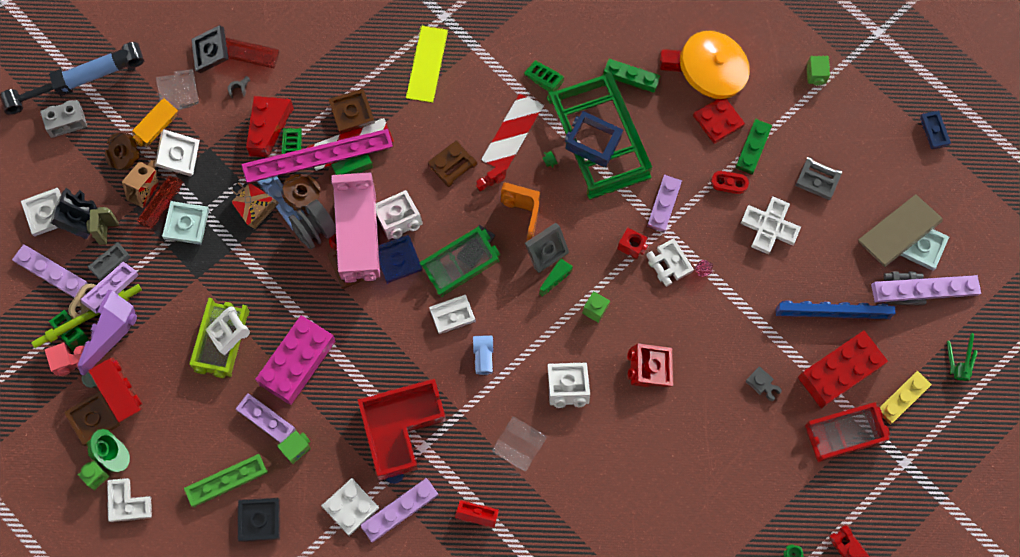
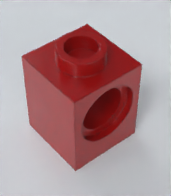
(633, 236)

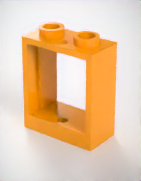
(154, 123)

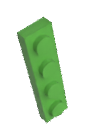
(225, 480)

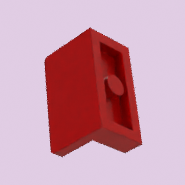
(670, 60)

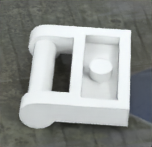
(221, 333)

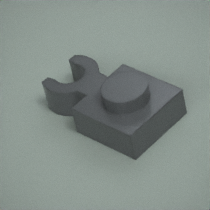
(761, 381)

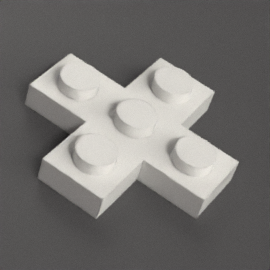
(770, 225)

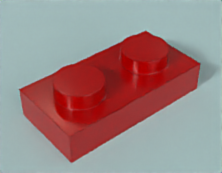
(477, 514)

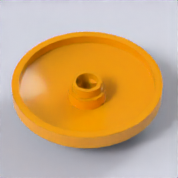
(714, 64)

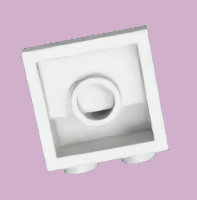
(398, 215)
(568, 384)

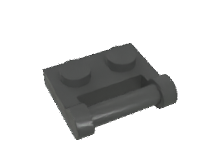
(816, 182)

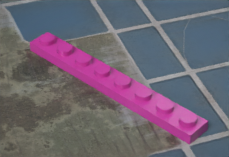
(316, 156)

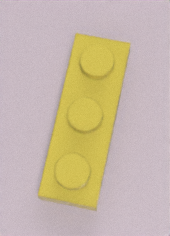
(904, 397)

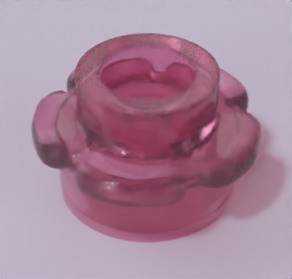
(704, 268)

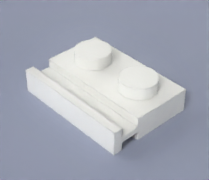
(452, 314)

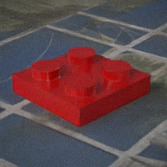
(719, 119)

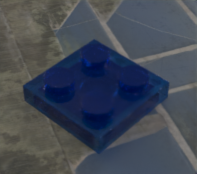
(398, 259)

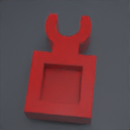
(494, 176)

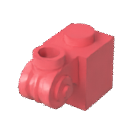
(61, 359)

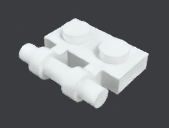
(674, 259)

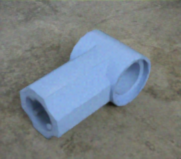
(483, 354)

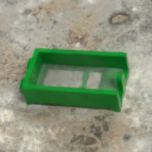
(460, 261)

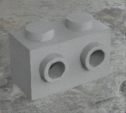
(63, 118)

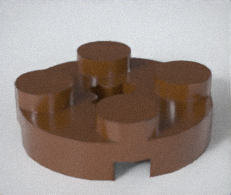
(129, 154)
(296, 182)

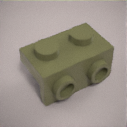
(99, 222)

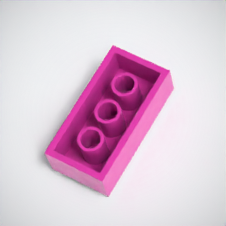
(295, 360)

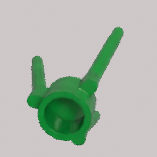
(962, 371)

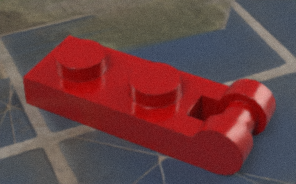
(852, 548)

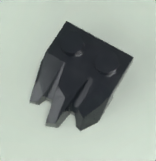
(73, 213)

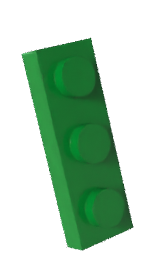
(632, 75)
(753, 146)

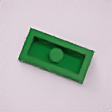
(352, 165)

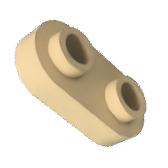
(77, 301)

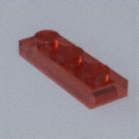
(252, 53)
(160, 201)

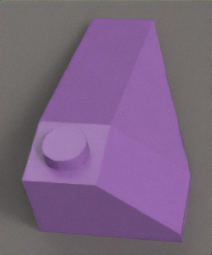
(113, 324)

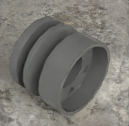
(313, 224)

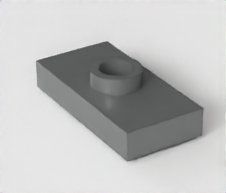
(109, 261)

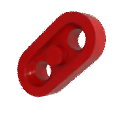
(729, 180)

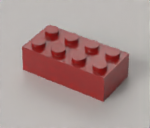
(842, 369)

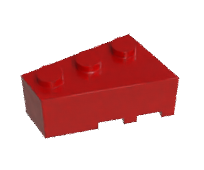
(266, 122)
(115, 389)

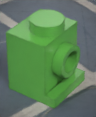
(93, 475)

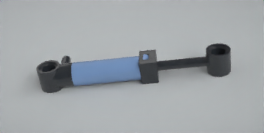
(63, 82)

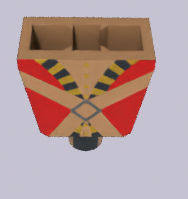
(141, 183)
(252, 204)

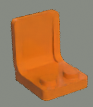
(522, 198)

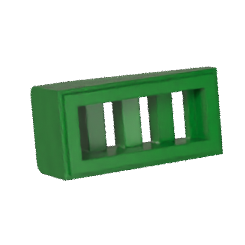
(557, 77)
(299, 140)
(559, 273)
(76, 339)

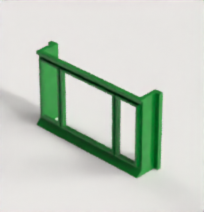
(618, 181)

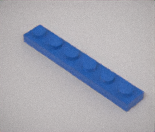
(840, 310)

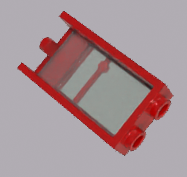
(847, 431)

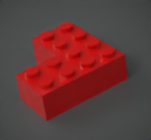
(391, 417)

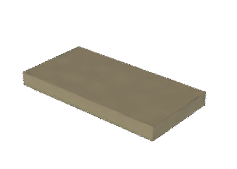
(900, 230)

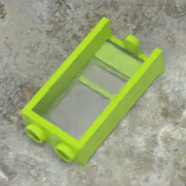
(205, 353)

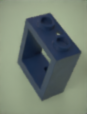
(589, 153)

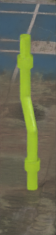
(52, 335)

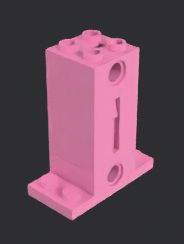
(356, 227)

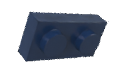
(935, 130)

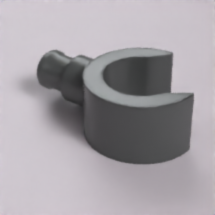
(236, 84)

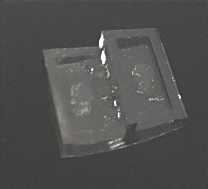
(178, 89)
(519, 443)

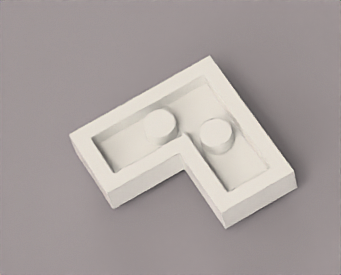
(122, 506)

